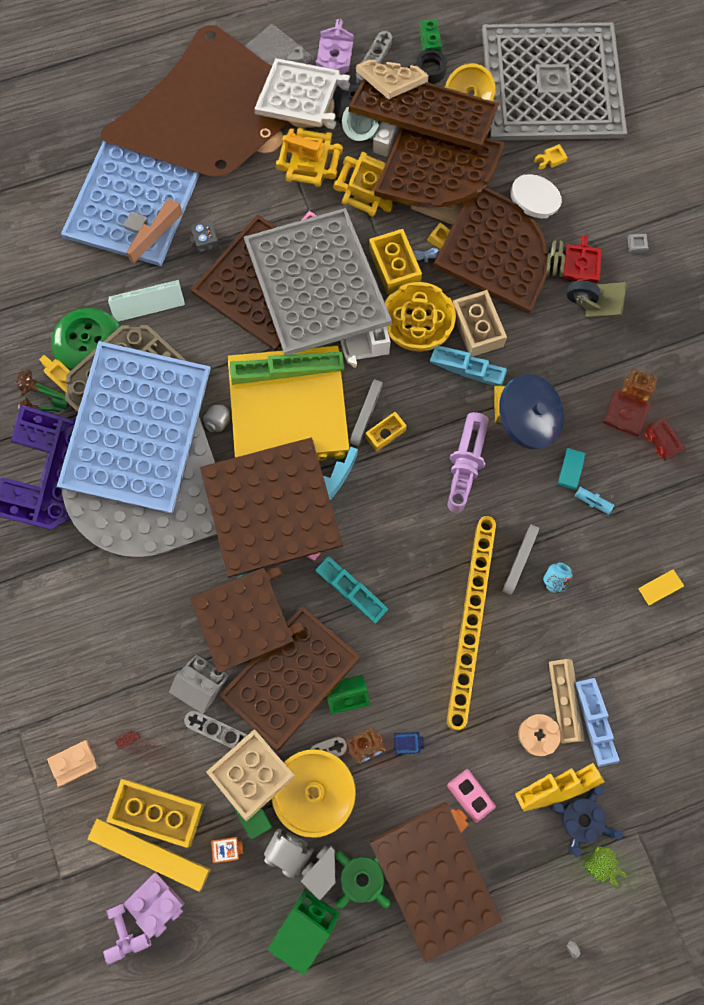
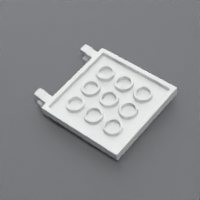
(300, 93)

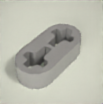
(330, 743)

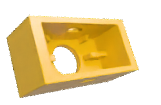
(393, 424)

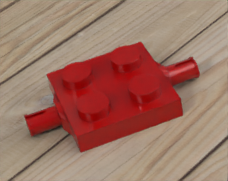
(582, 262)

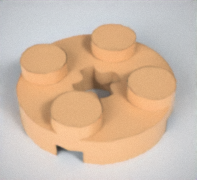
(529, 741)

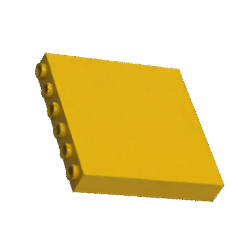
(290, 410)

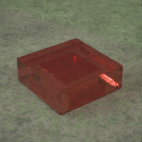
(127, 739)

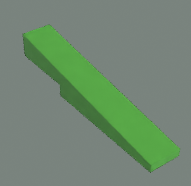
(285, 367)

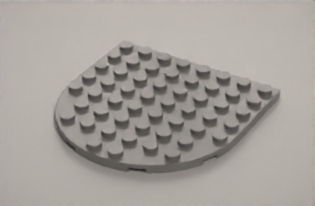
(144, 531)

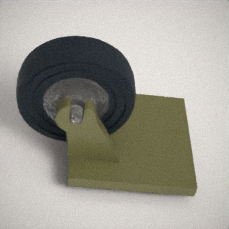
(598, 299)

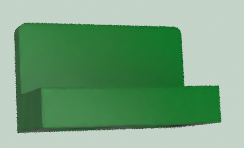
(348, 695)
(256, 824)

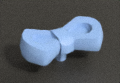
(432, 253)

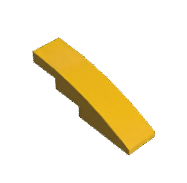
(558, 789)

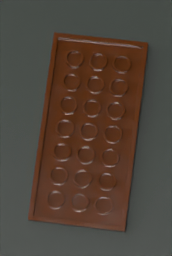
(430, 111)

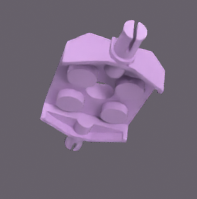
(335, 42)

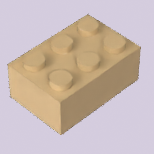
(479, 323)

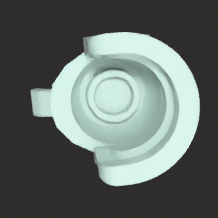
(358, 126)

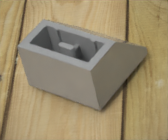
(198, 683)
(321, 875)

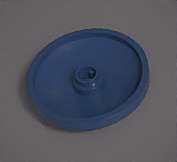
(531, 411)

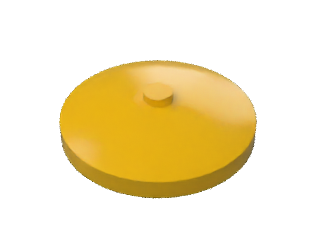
(318, 796)

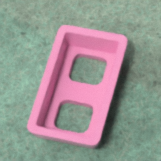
(466, 800)

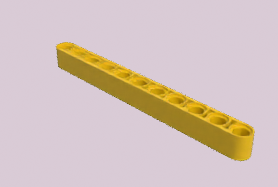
(467, 630)

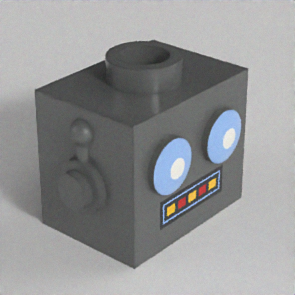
(204, 237)

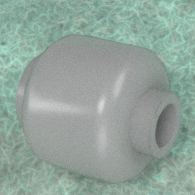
(216, 418)

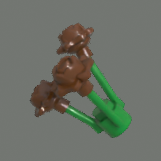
(27, 384)

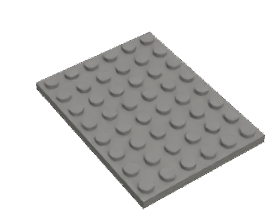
(316, 282)

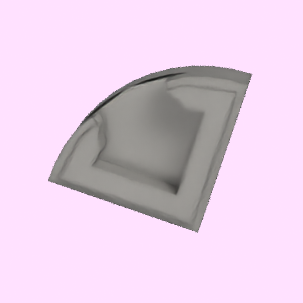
(296, 55)

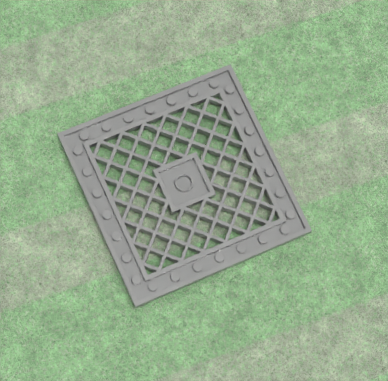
(554, 80)

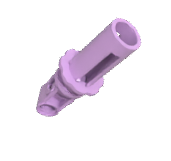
(465, 462)

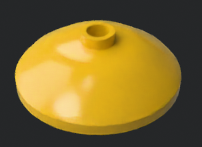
(473, 78)

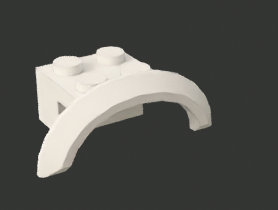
(366, 345)

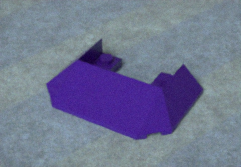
(43, 504)

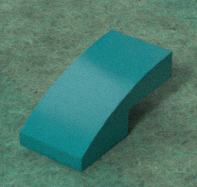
(571, 469)

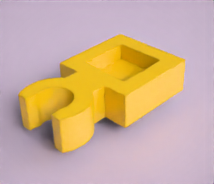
(552, 156)

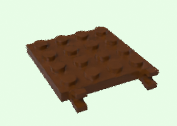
(243, 619)

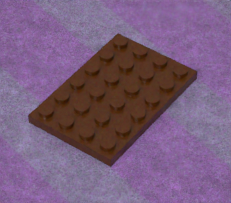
(290, 683)
(435, 881)

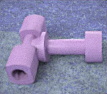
(126, 943)

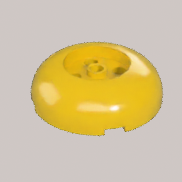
(420, 298)

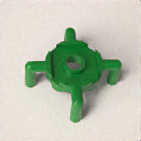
(352, 890)

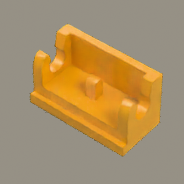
(303, 146)

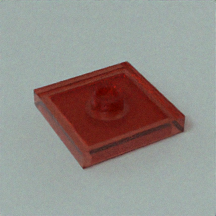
(627, 413)

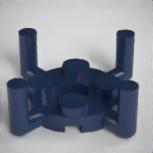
(596, 824)

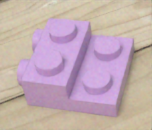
(154, 905)

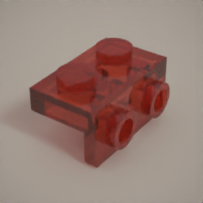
(664, 439)

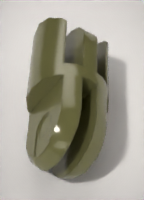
(556, 258)

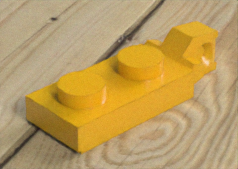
(55, 371)

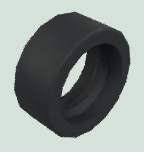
(436, 57)

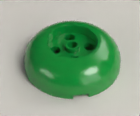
(76, 325)

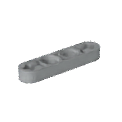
(377, 45)
(366, 412)
(520, 559)
(223, 729)

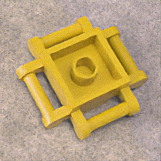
(308, 170)
(362, 184)

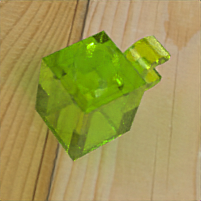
(602, 865)

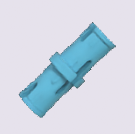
(594, 500)

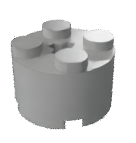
(288, 853)

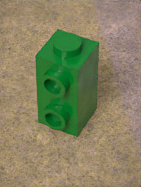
(430, 35)

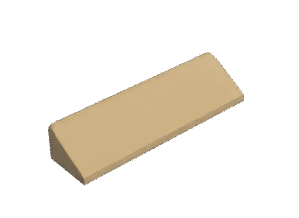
(566, 701)

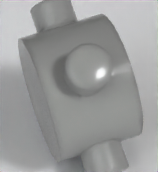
(573, 949)

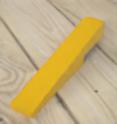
(149, 854)

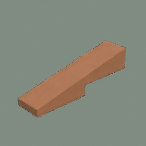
(150, 234)

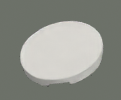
(535, 196)

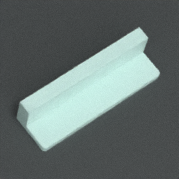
(146, 300)

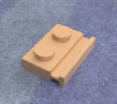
(72, 763)

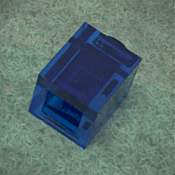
(408, 743)

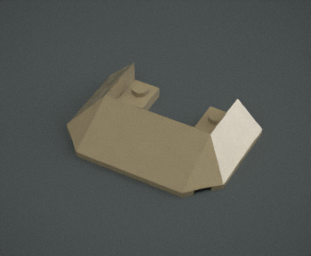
(137, 338)

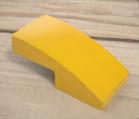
(661, 587)

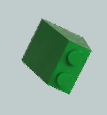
(304, 932)

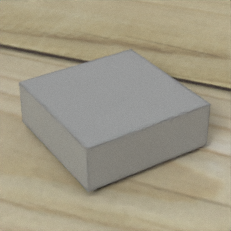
(135, 222)
(638, 243)

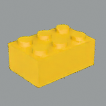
(394, 260)

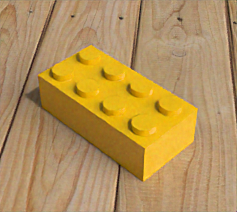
(155, 813)

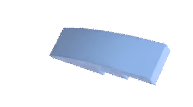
(596, 722)

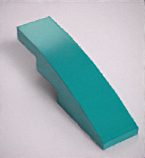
(351, 589)

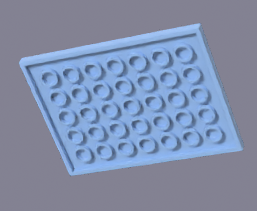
(121, 184)
(134, 427)

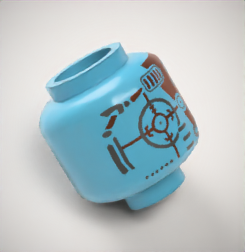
(558, 577)

